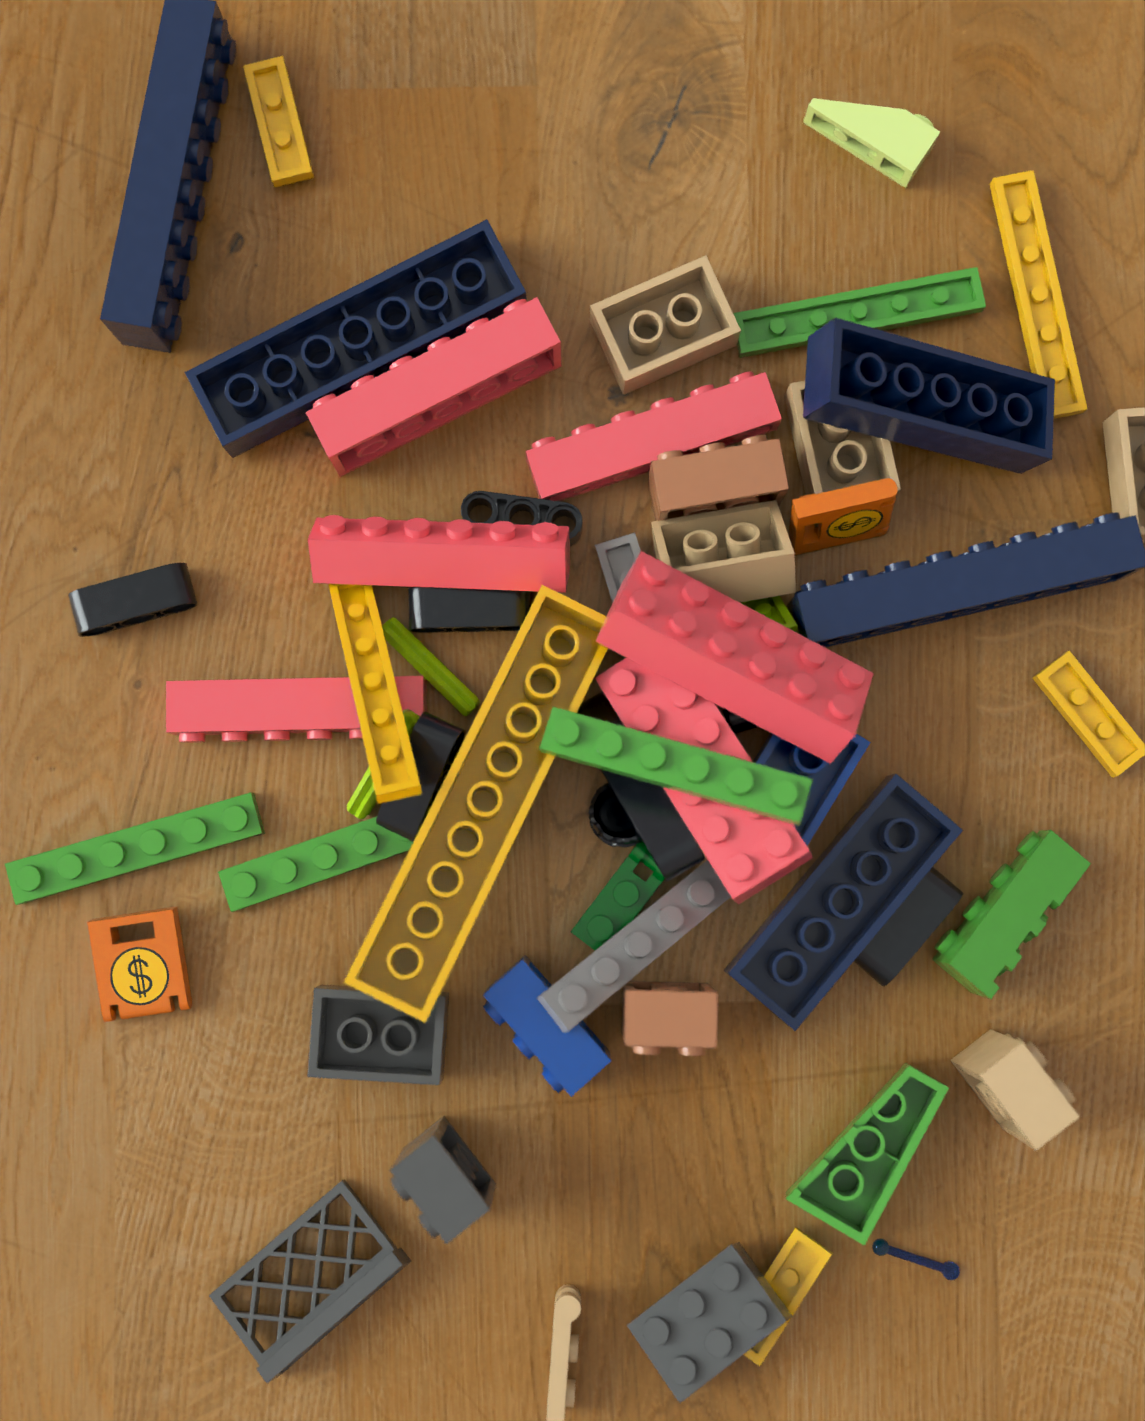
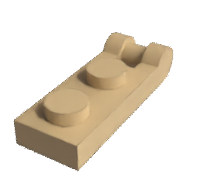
(563, 1350)

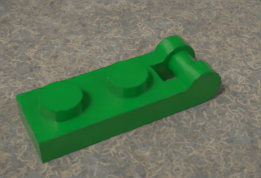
(618, 900)

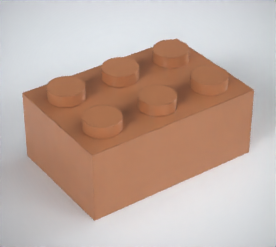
(717, 478)
(669, 1016)

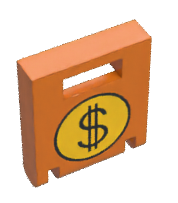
(842, 515)
(140, 972)

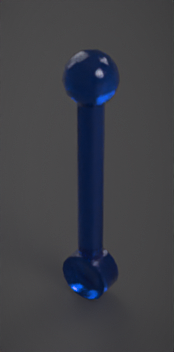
(948, 1269)

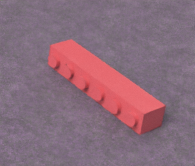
(630, 443)
(439, 554)
(273, 707)

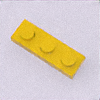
(278, 121)
(1090, 714)
(791, 1278)

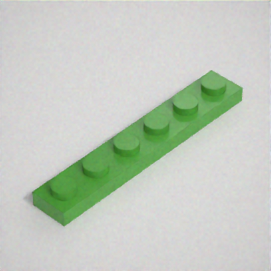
(876, 307)
(676, 766)
(134, 848)
(309, 863)

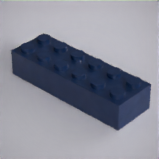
(928, 397)
(843, 900)

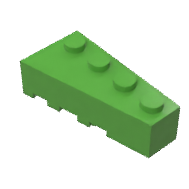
(1010, 912)
(867, 1159)

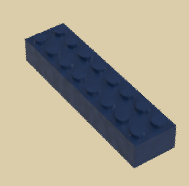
(169, 175)
(358, 333)
(970, 582)

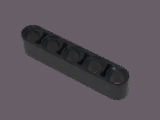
(649, 808)

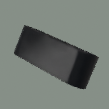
(506, 505)
(132, 599)
(466, 610)
(434, 751)
(909, 927)

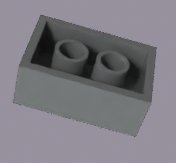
(373, 1041)
(443, 1181)
(709, 1321)

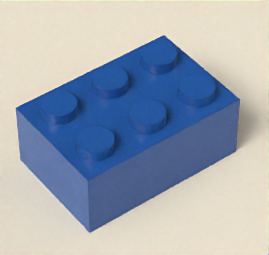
(827, 777)
(567, 1057)

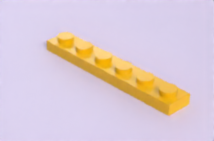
(1037, 288)
(375, 693)

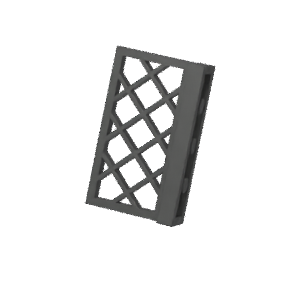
(333, 1309)

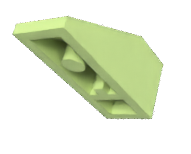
(880, 136)

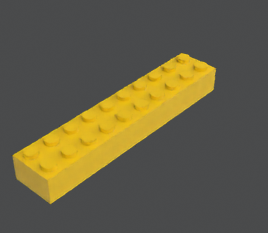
(478, 808)

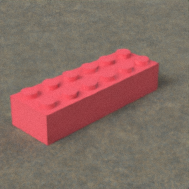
(436, 385)
(736, 658)
(740, 845)

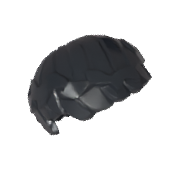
(610, 820)

